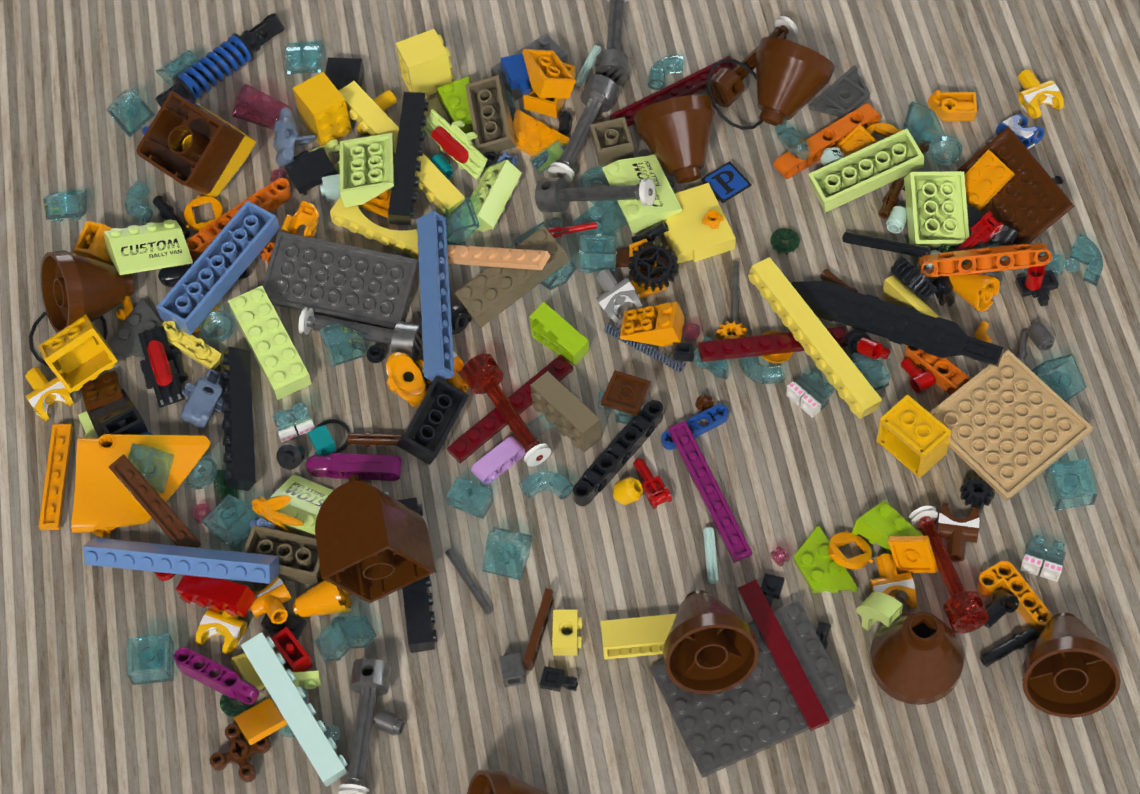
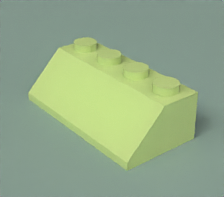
(493, 192)

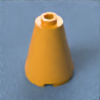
(976, 289)
(322, 600)

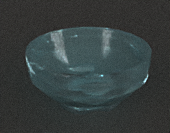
(946, 145)
(217, 320)
(204, 466)

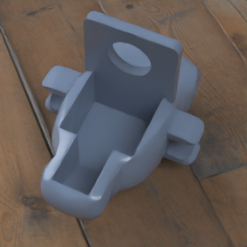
(287, 137)
(202, 399)

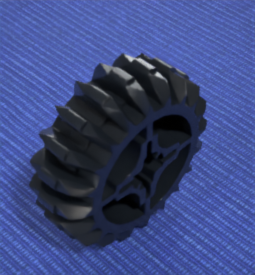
(639, 260)
(913, 279)

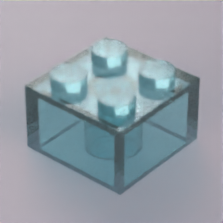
(1070, 484)
(150, 659)

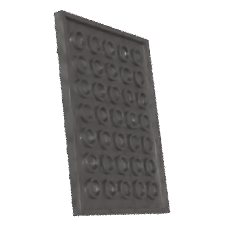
(759, 710)

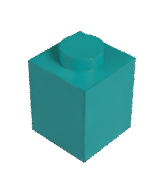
(322, 440)

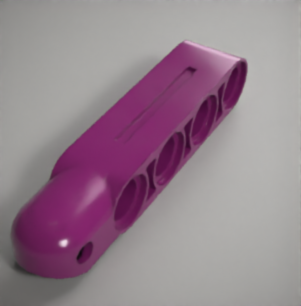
(366, 466)
(215, 676)

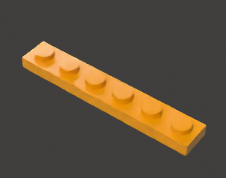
(56, 477)

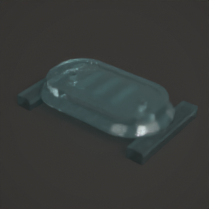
(540, 425)

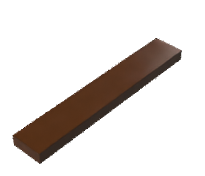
(153, 503)

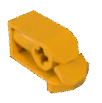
(954, 105)

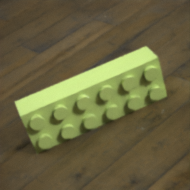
(866, 170)
(269, 342)

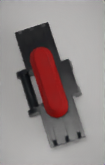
(157, 369)

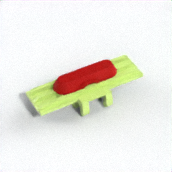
(456, 143)

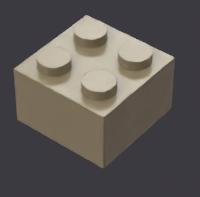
(611, 141)

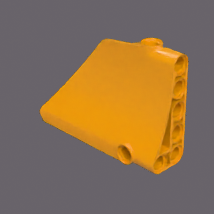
(103, 500)

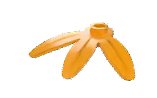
(268, 510)

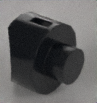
(852, 338)
(290, 455)

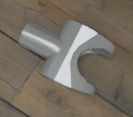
(615, 294)

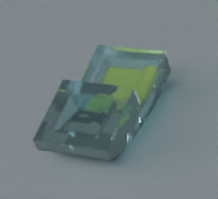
(547, 156)

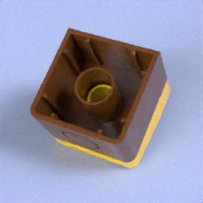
(194, 146)

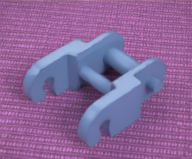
(505, 155)
(263, 523)

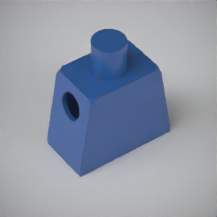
(516, 73)

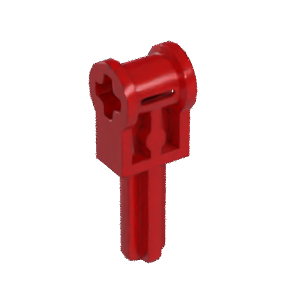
(982, 231)
(652, 486)

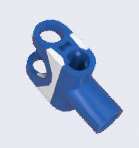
(1026, 135)

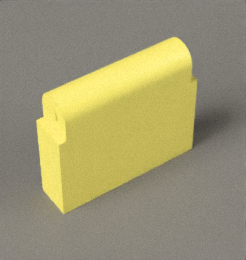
(689, 236)

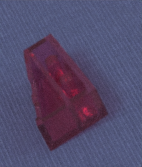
(257, 107)

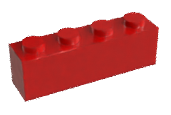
(216, 594)

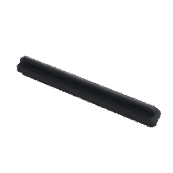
(884, 244)

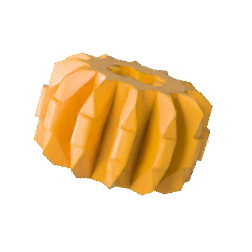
(731, 330)

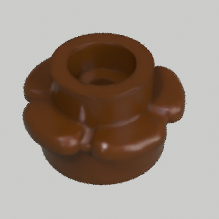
(704, 402)

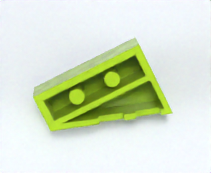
(558, 334)
(882, 523)

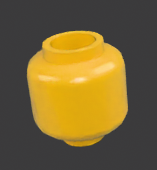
(627, 490)

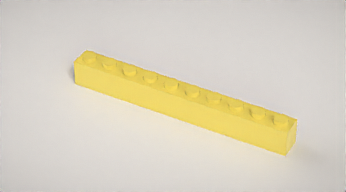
(376, 122)
(814, 338)

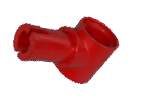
(1035, 277)
(872, 349)
(919, 379)

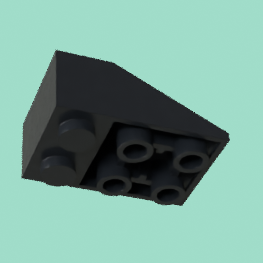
(120, 417)

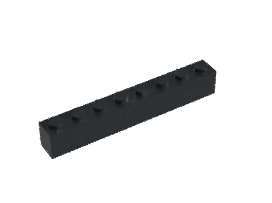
(407, 158)
(238, 419)
(417, 605)

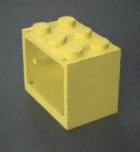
(424, 62)

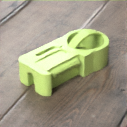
(87, 425)

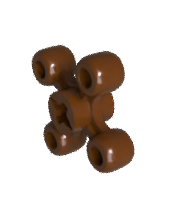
(233, 753)

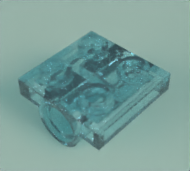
(303, 57)

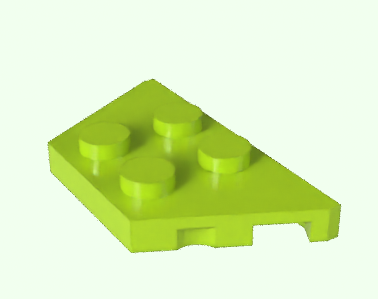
(819, 569)

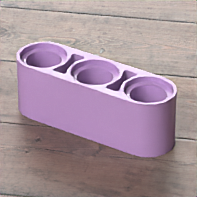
(498, 460)

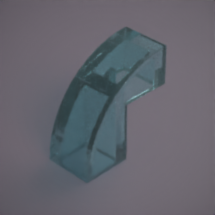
(1088, 254)

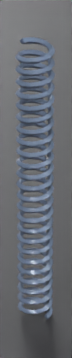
(648, 347)

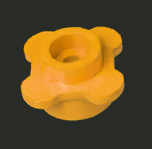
(712, 214)

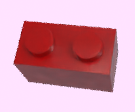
(291, 651)

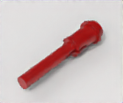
(555, 231)

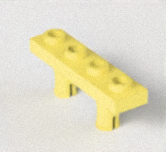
(192, 346)

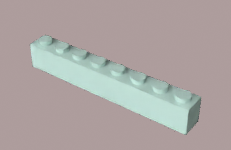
(294, 709)

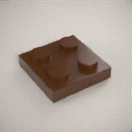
(101, 391)
(625, 393)

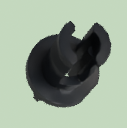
(459, 319)

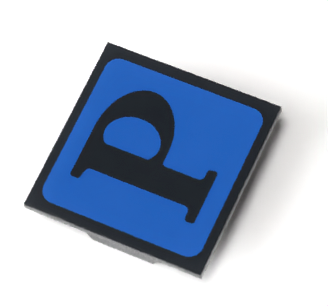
(726, 182)

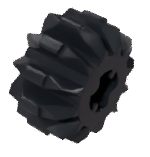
(969, 489)

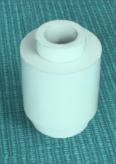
(897, 219)

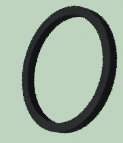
(338, 422)

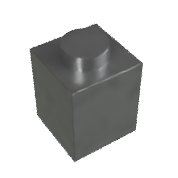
(511, 669)

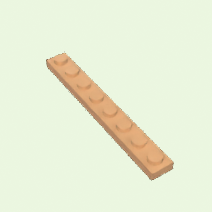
(497, 257)

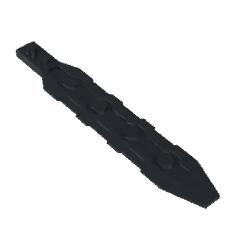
(894, 322)

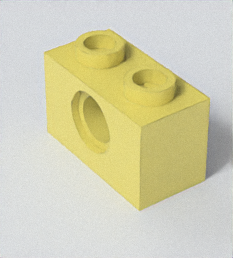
(566, 644)

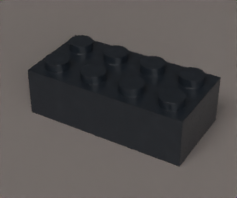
(432, 420)

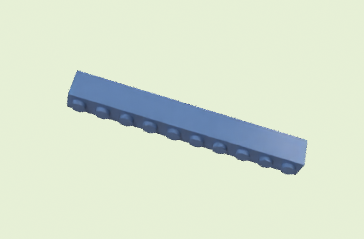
(435, 297)
(181, 560)

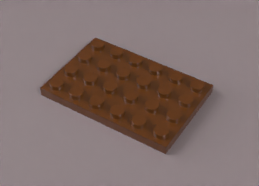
(1030, 198)

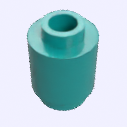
(442, 164)

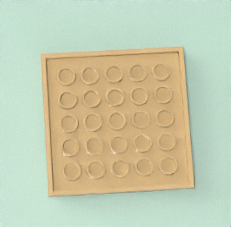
(1009, 425)

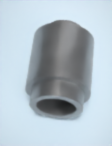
(1040, 336)
(389, 722)

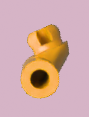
(125, 312)
(981, 332)

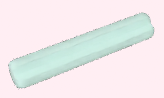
(588, 66)
(710, 554)

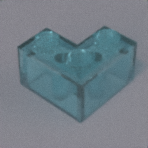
(343, 635)

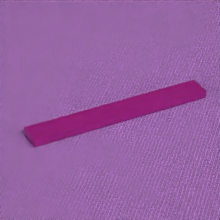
(710, 492)

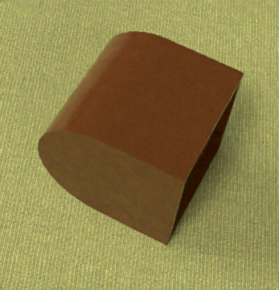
(371, 542)

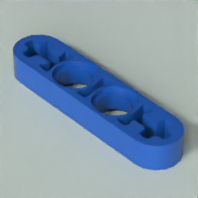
(698, 430)

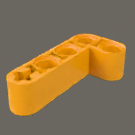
(1034, 616)

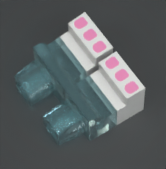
(809, 394)
(286, 420)
(1052, 558)

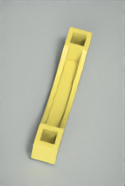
(354, 220)

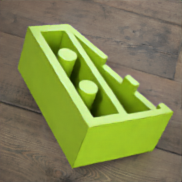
(455, 102)

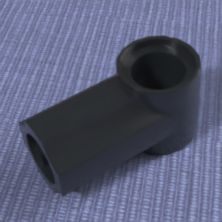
(1001, 603)

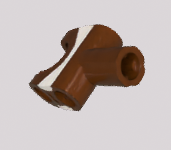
(958, 531)

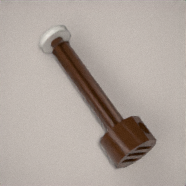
(728, 84)

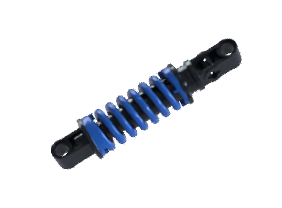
(234, 51)

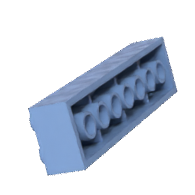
(218, 267)

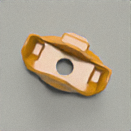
(305, 215)
(396, 366)

